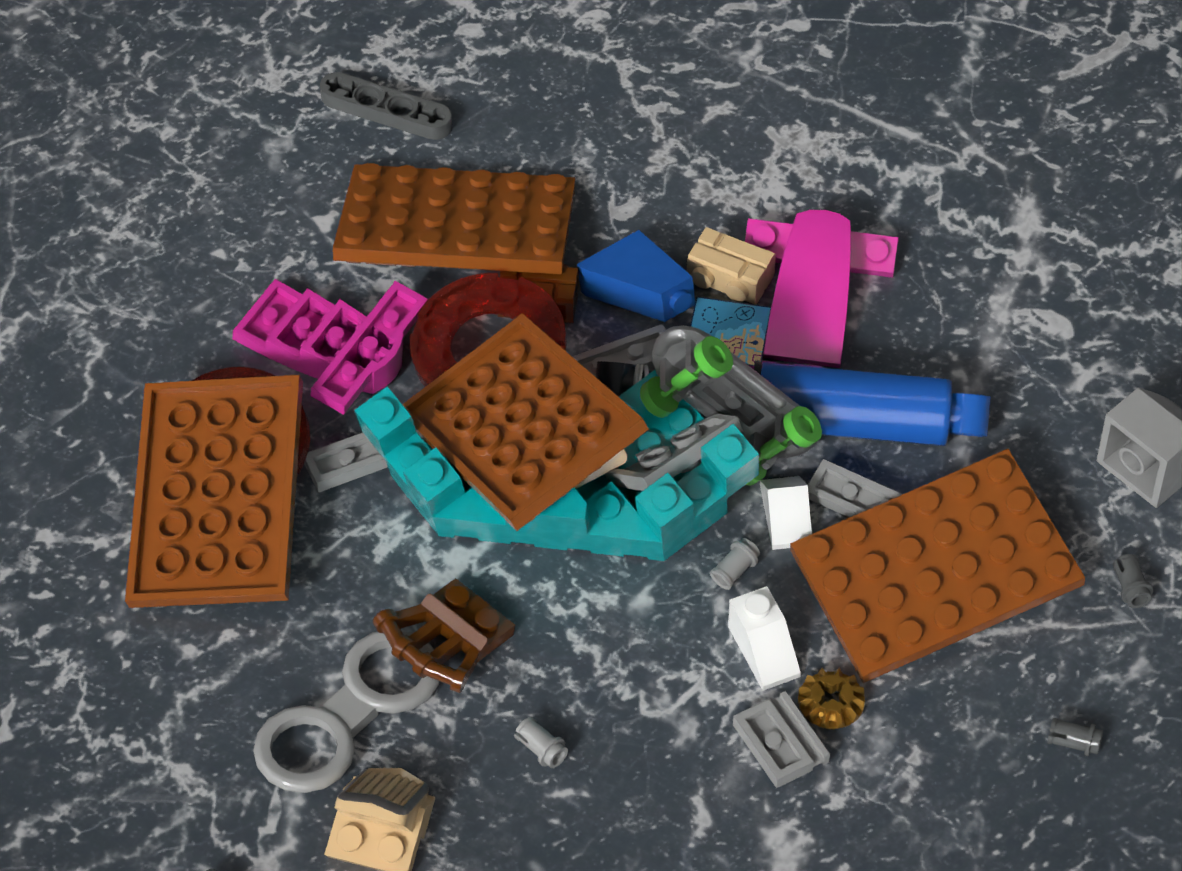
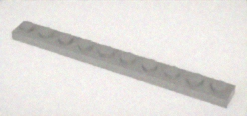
(358, 457)

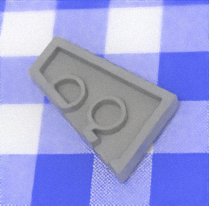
(673, 459)

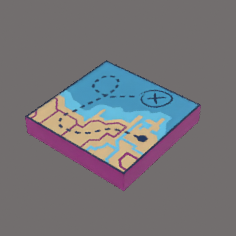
(736, 324)

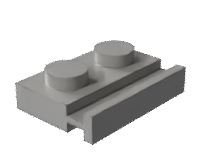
(780, 739)

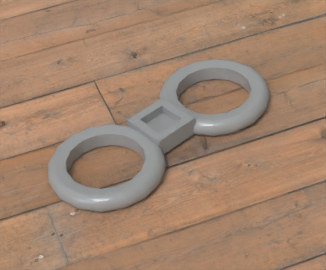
(341, 716)

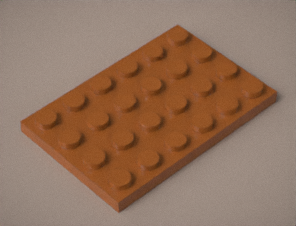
(455, 219)
(522, 421)
(215, 492)
(936, 565)

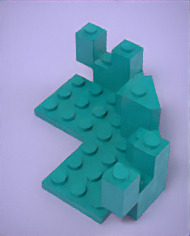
(587, 518)

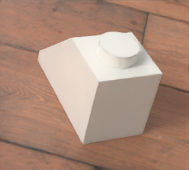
(763, 638)

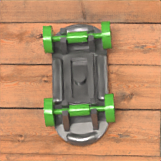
(718, 382)

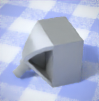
(1144, 445)

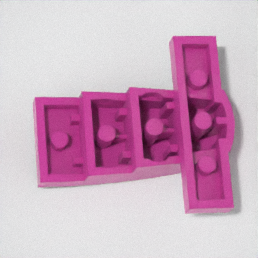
(813, 281)
(332, 340)

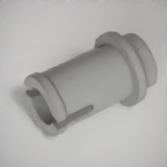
(742, 555)
(549, 749)

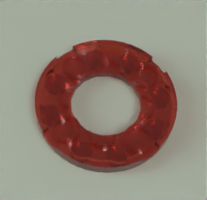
(472, 298)

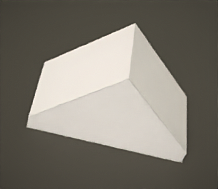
(786, 510)

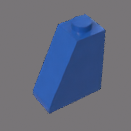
(637, 278)

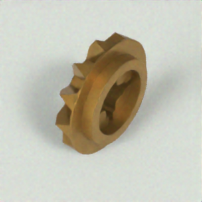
(831, 713)

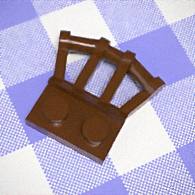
(458, 616)

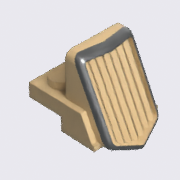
(380, 820)

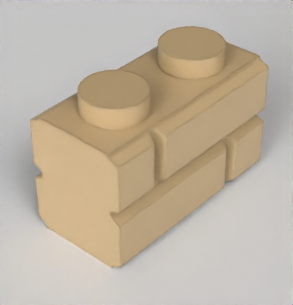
(731, 266)

